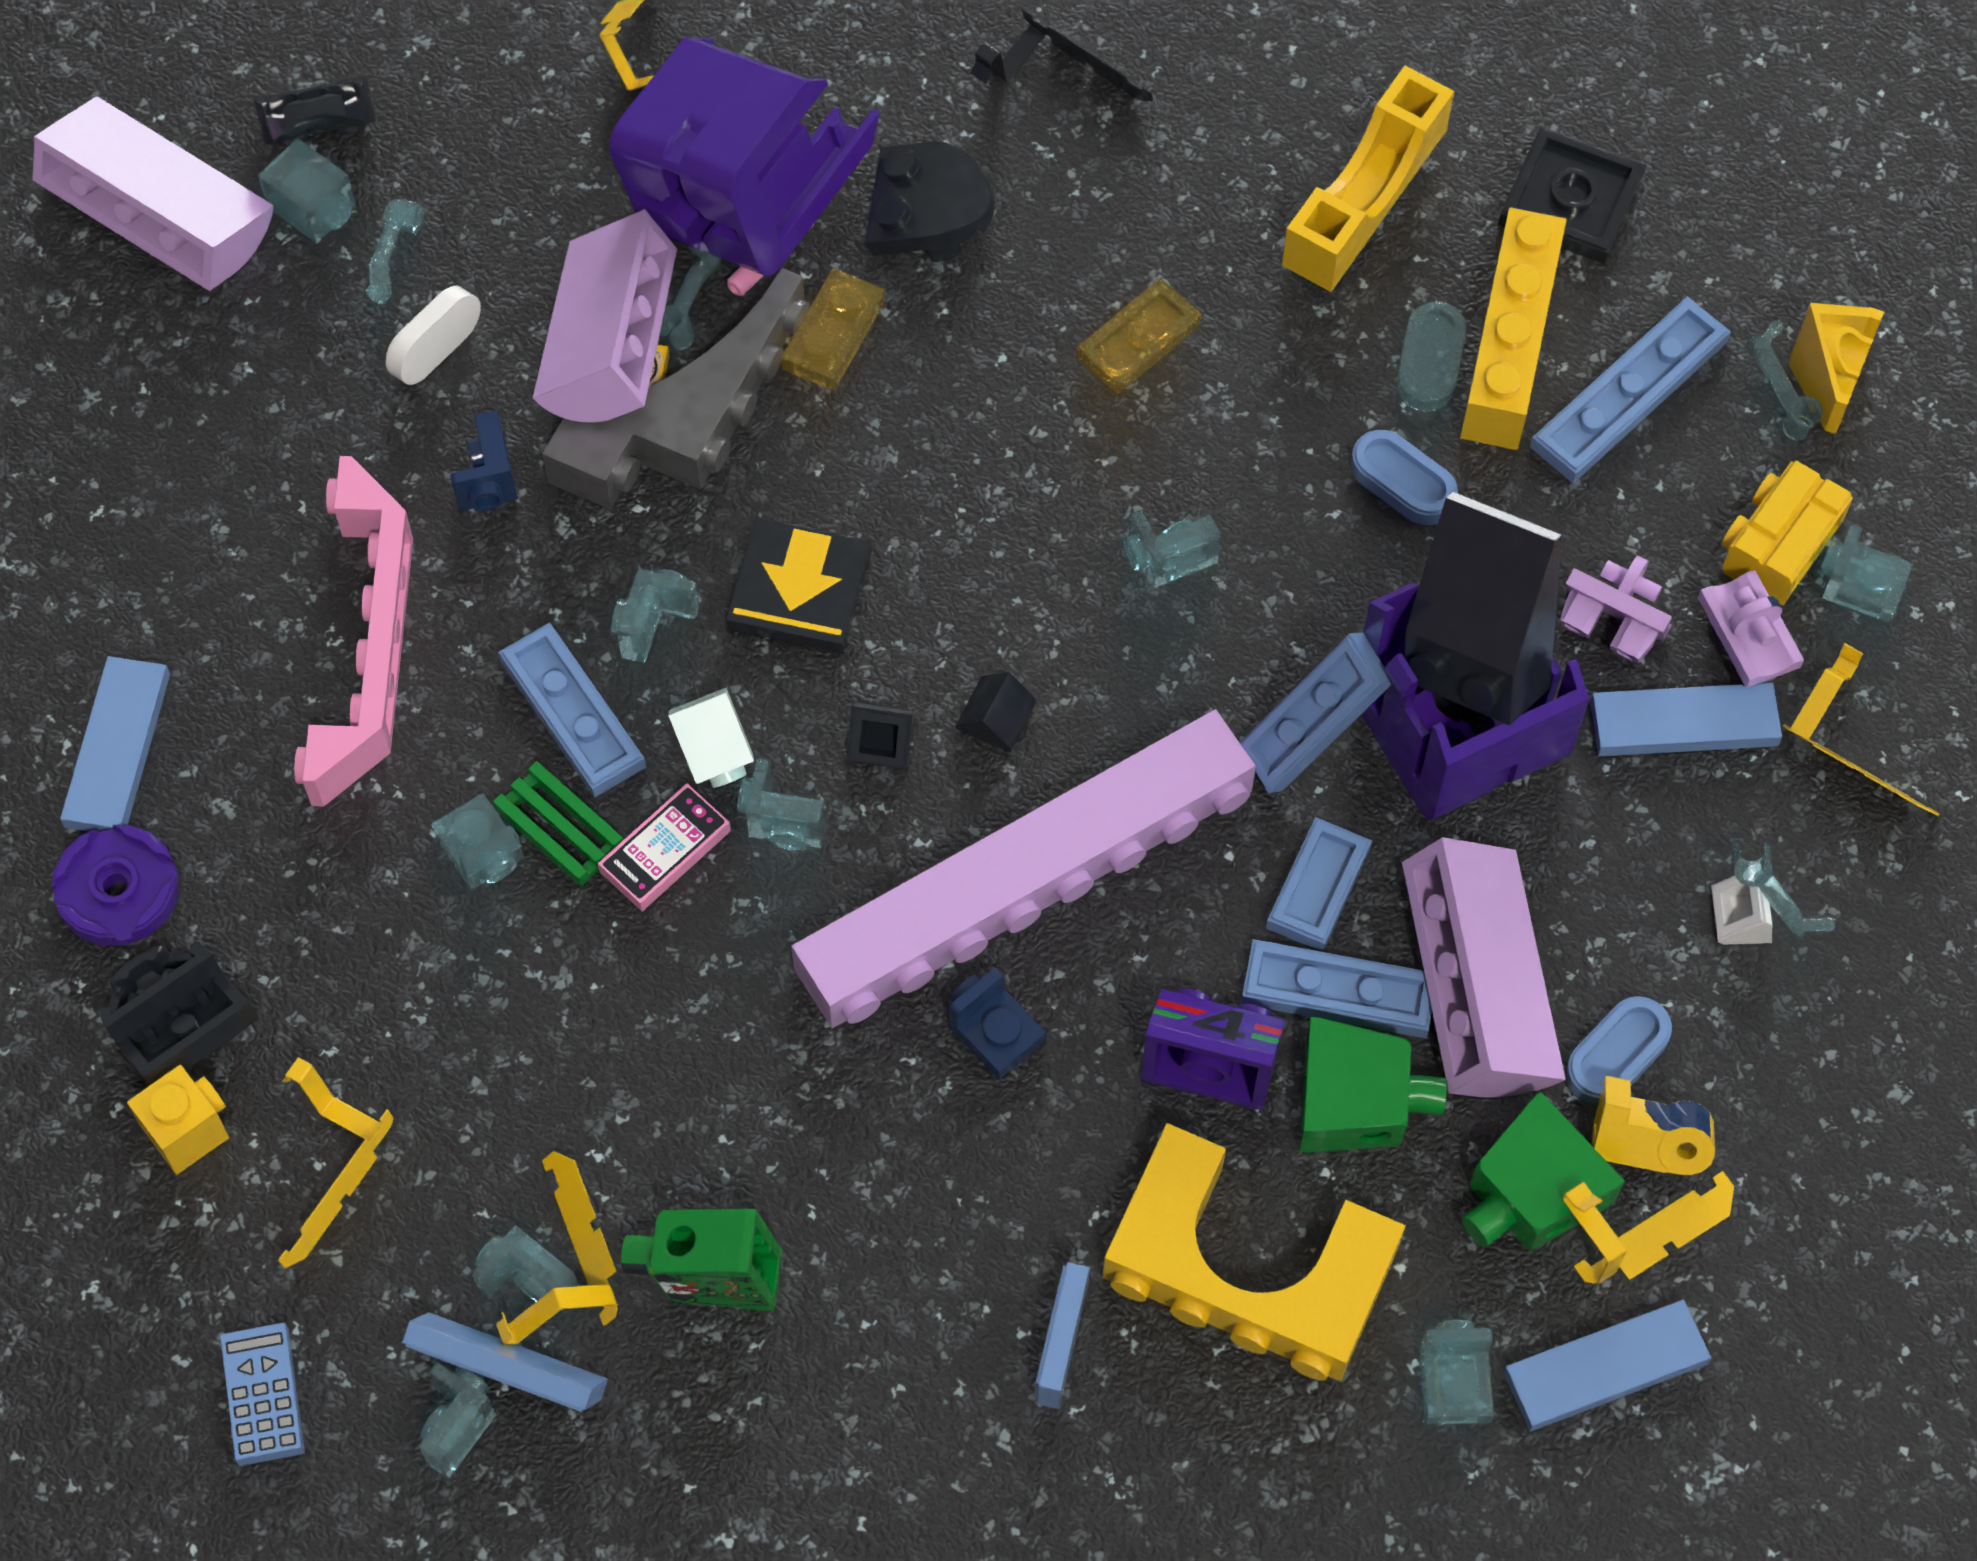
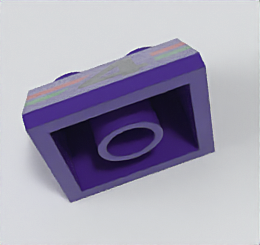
(1211, 1048)

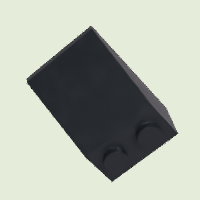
(1486, 610)

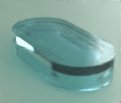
(1431, 356)

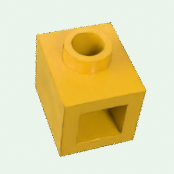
(180, 1117)

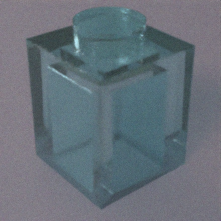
(308, 191)

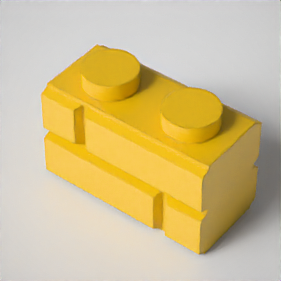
(1787, 530)

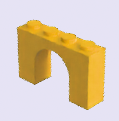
(1308, 1323)

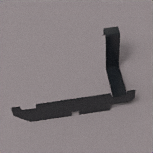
(990, 59)

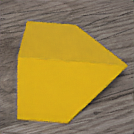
(1831, 355)

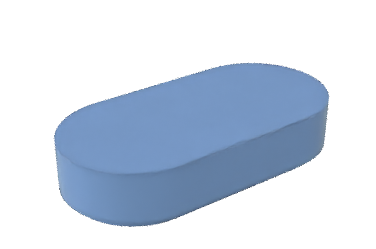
(1402, 476)
(1618, 1047)

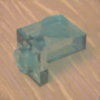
(639, 615)
(781, 818)

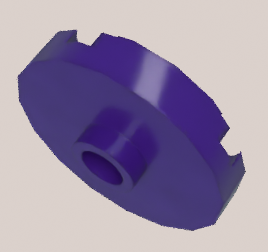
(110, 858)

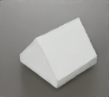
(1741, 913)

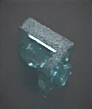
(1175, 552)
(1864, 577)
(478, 842)
(535, 1267)
(1457, 1373)
(456, 1428)

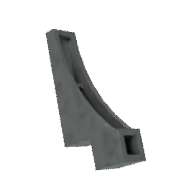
(686, 415)

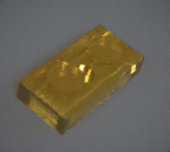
(833, 329)
(1139, 336)

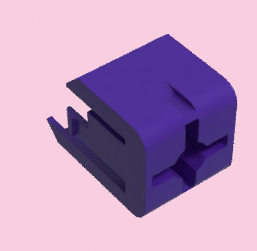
(724, 158)
(1443, 758)

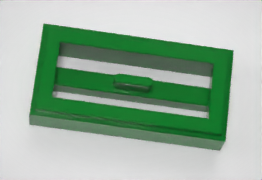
(525, 791)

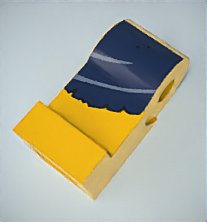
(1651, 1133)

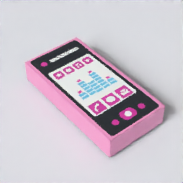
(664, 847)

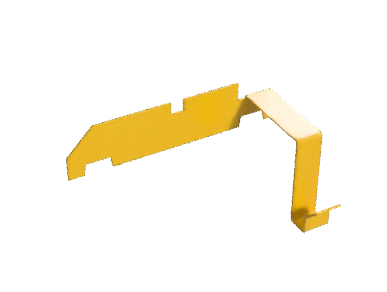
(619, 12)
(1819, 702)
(355, 1170)
(1644, 1243)
(590, 1250)

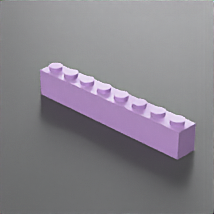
(1023, 869)

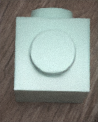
(712, 738)

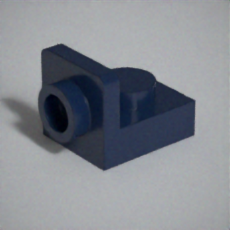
(491, 478)
(993, 1023)

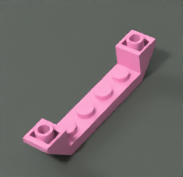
(343, 754)

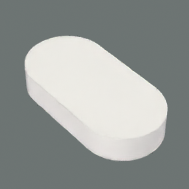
(432, 335)

